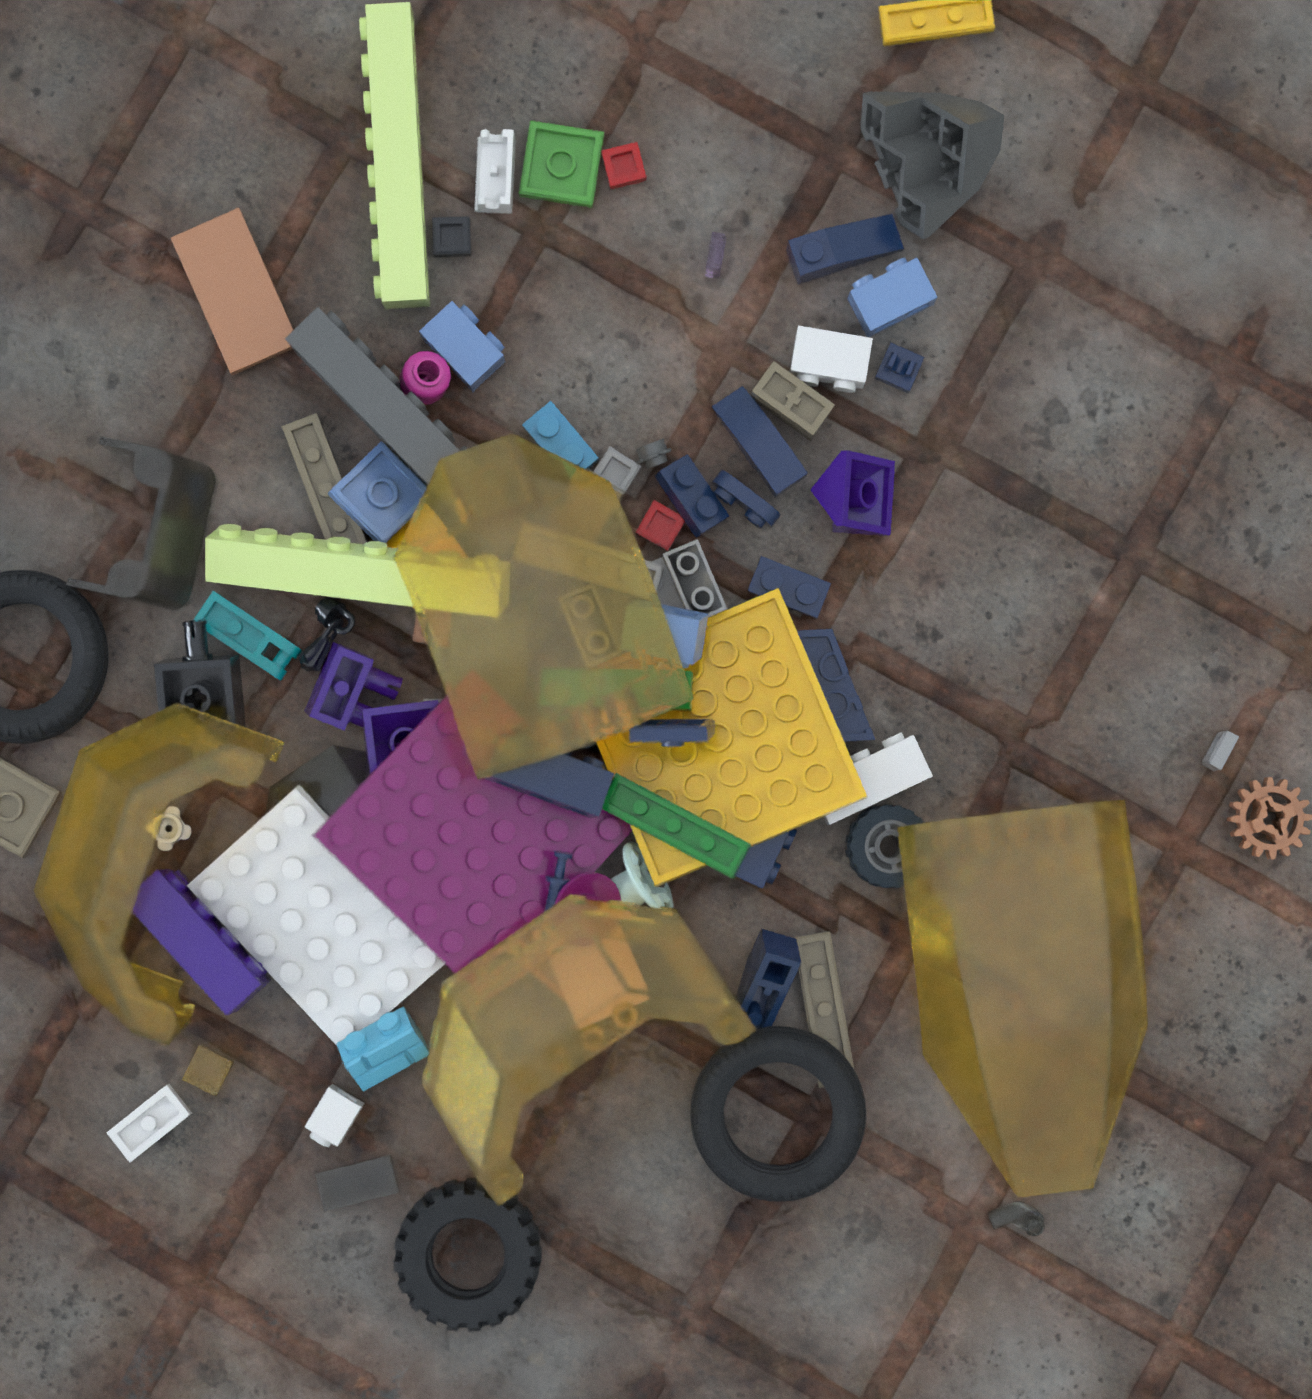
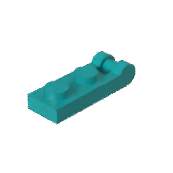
(246, 635)

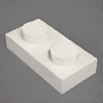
(149, 1122)

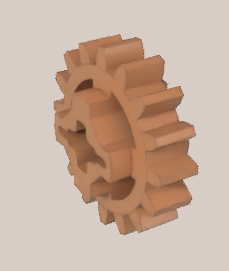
(1276, 831)

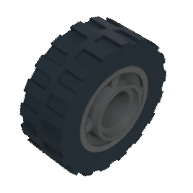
(865, 841)

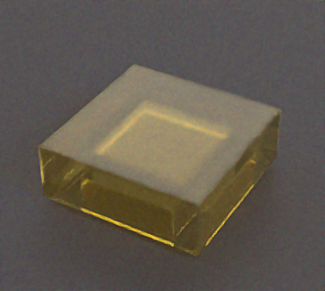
(208, 1070)

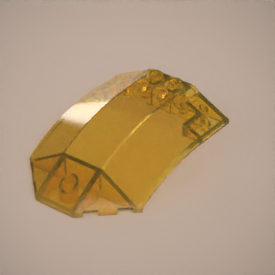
(536, 605)

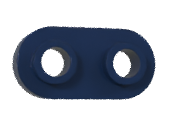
(757, 509)

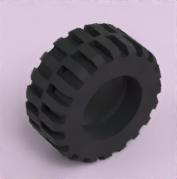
(456, 1305)

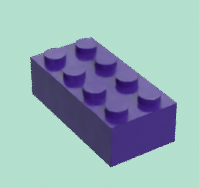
(198, 940)

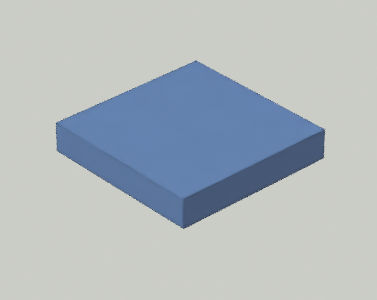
(379, 493)

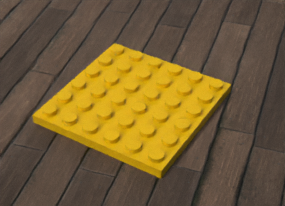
(773, 744)

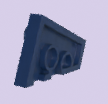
(836, 684)

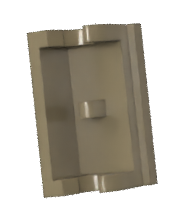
(792, 400)

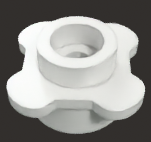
(179, 829)

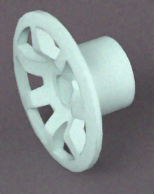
(636, 883)

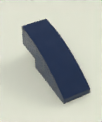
(760, 441)

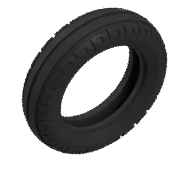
(89, 656)
(790, 1180)

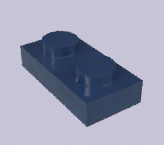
(691, 496)
(799, 590)

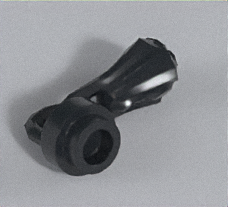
(329, 614)

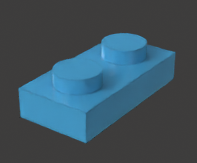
(558, 436)

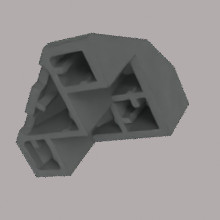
(930, 151)

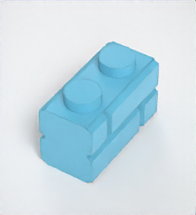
(382, 1048)

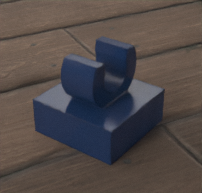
(899, 367)

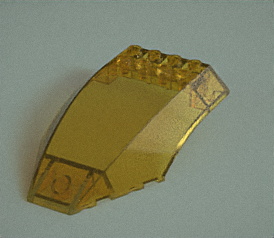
(1030, 980)

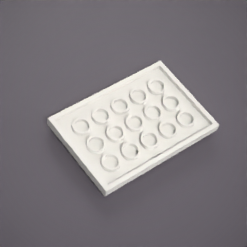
(313, 921)

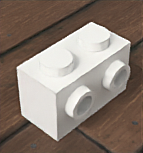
(830, 358)

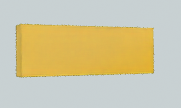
(934, 20)

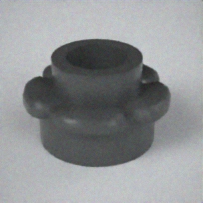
(653, 453)

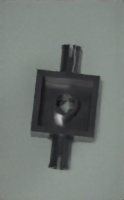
(199, 670)

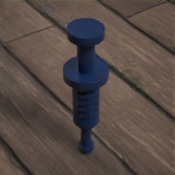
(557, 880)

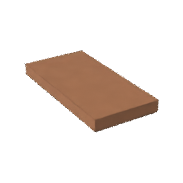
(234, 290)

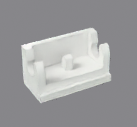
(495, 172)

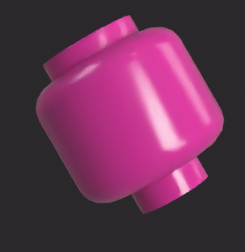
(434, 372)

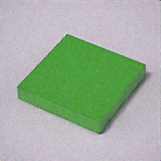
(561, 164)

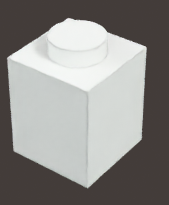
(333, 1116)

